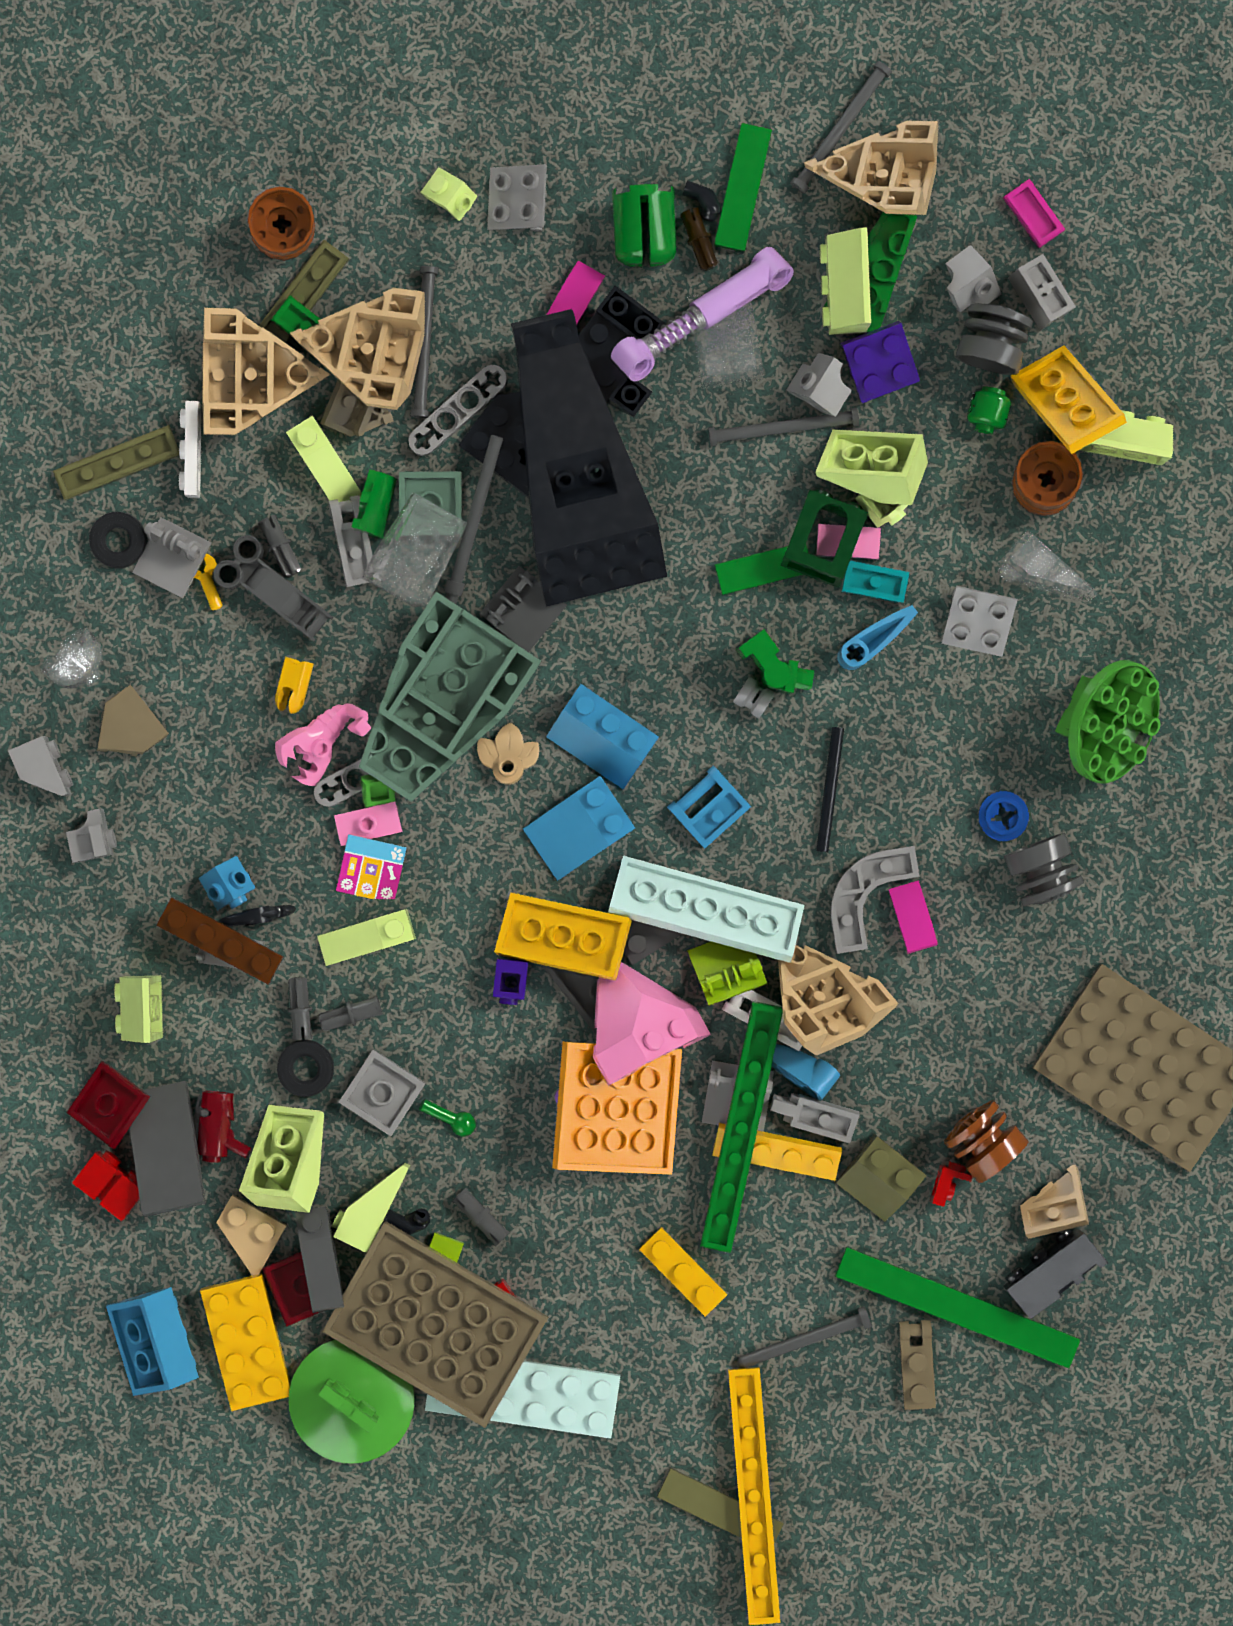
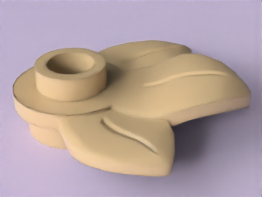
(508, 749)

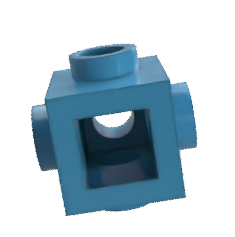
(227, 884)

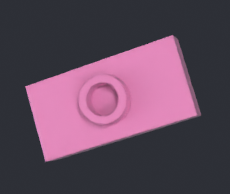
(830, 536)
(369, 822)

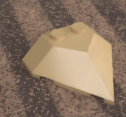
(887, 170)
(372, 346)
(247, 372)
(827, 1002)

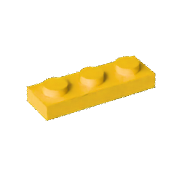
(683, 1271)

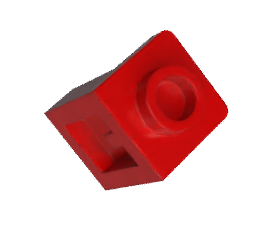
(943, 1185)

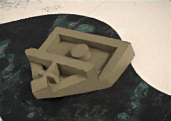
(350, 415)
(129, 725)

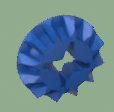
(1016, 823)

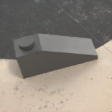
(320, 1259)

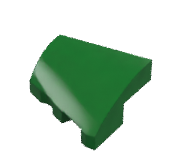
(375, 504)

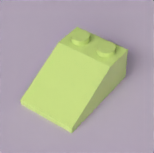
(875, 464)
(139, 1008)
(285, 1160)

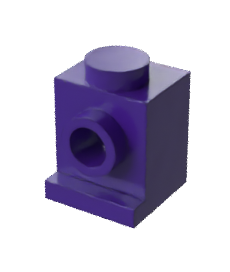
(507, 968)

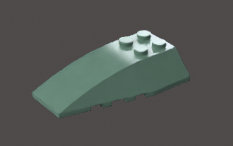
(442, 696)

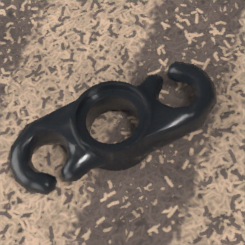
(257, 915)

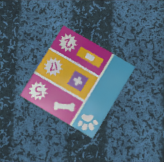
(370, 868)

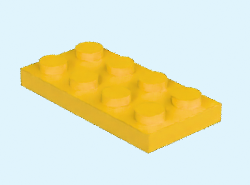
(1068, 399)
(563, 936)
(246, 1341)

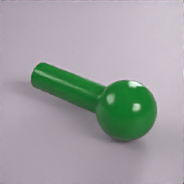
(462, 1123)

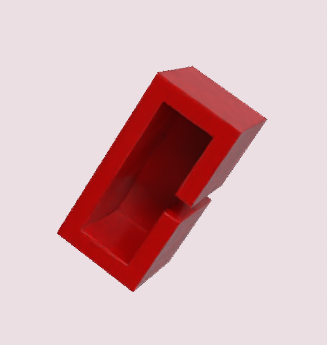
(110, 1183)

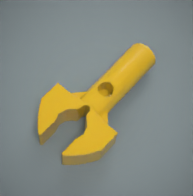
(208, 583)

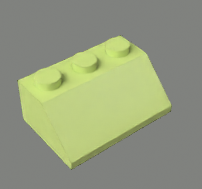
(846, 282)
(1137, 440)

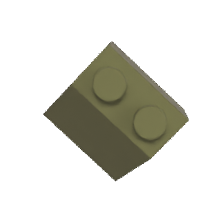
(881, 1178)

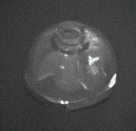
(76, 661)

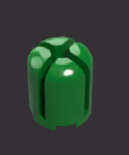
(660, 225)

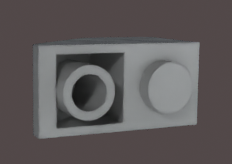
(38, 765)

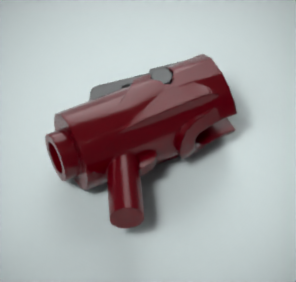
(212, 1127)

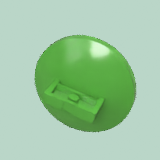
(1107, 718)
(348, 1404)

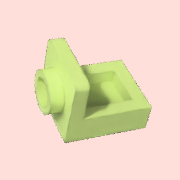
(449, 193)
(881, 512)

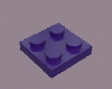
(880, 362)

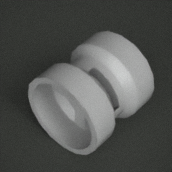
(747, 694)

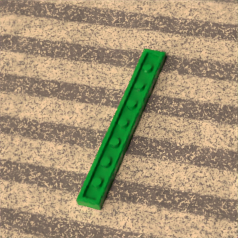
(741, 1126)
(957, 1307)

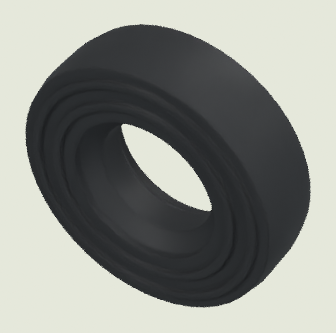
(98, 535)
(289, 1079)

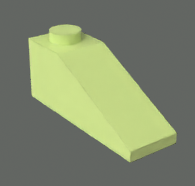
(323, 460)
(366, 937)
(365, 1215)

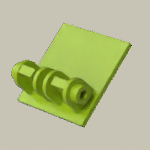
(725, 971)

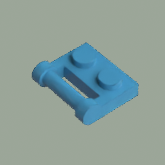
(716, 815)

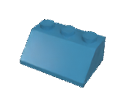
(602, 736)
(152, 1342)

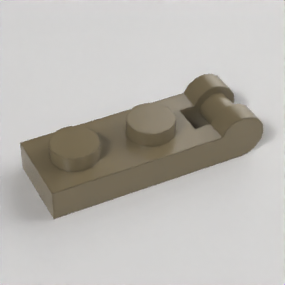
(917, 1366)

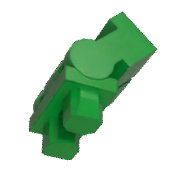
(775, 673)

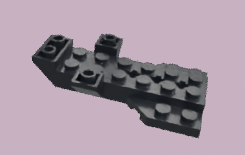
(614, 320)

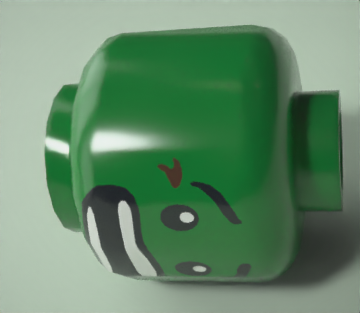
(989, 409)

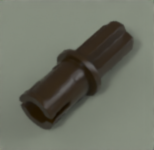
(699, 239)

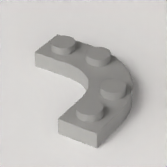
(854, 888)

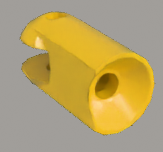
(295, 678)

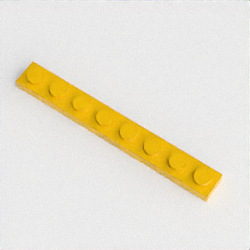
(754, 1496)

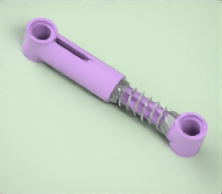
(765, 272)

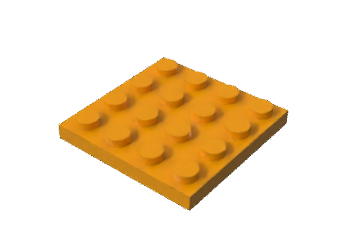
(616, 1125)

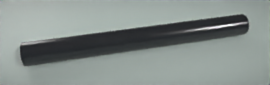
(830, 789)

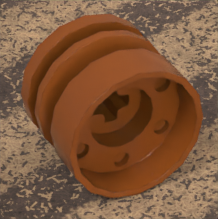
(281, 204)
(1052, 460)
(989, 1144)

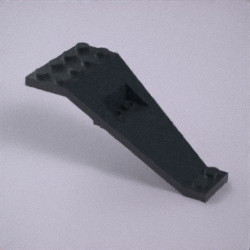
(595, 526)

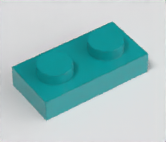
(875, 582)

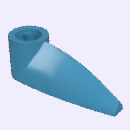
(875, 638)
(805, 1071)

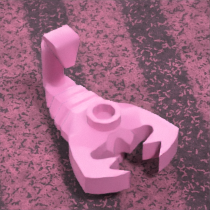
(317, 740)

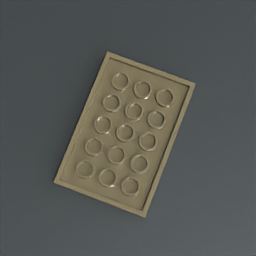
(1142, 1067)
(435, 1324)

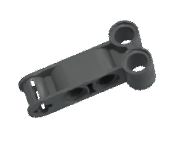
(272, 589)

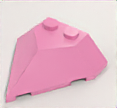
(640, 1023)

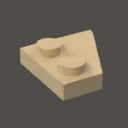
(1056, 1206)
(250, 1232)

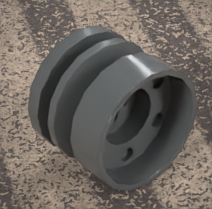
(995, 332)
(1044, 870)

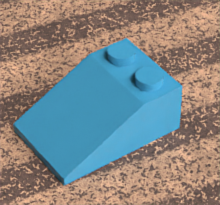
(579, 828)

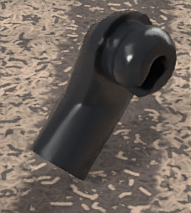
(706, 198)
(409, 1223)

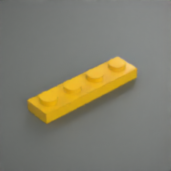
(790, 1154)

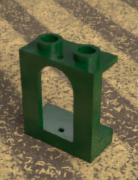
(811, 565)

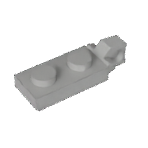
(816, 1116)

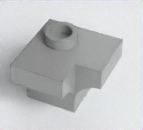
(971, 280)
(821, 385)
(92, 839)

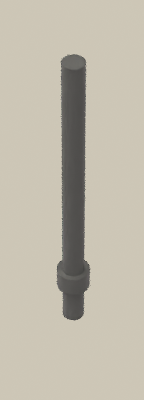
(455, 585)

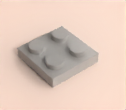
(382, 1092)

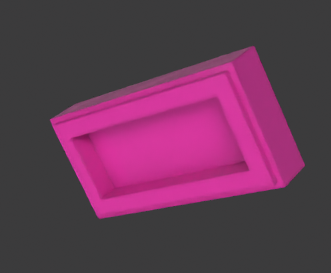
(1034, 213)

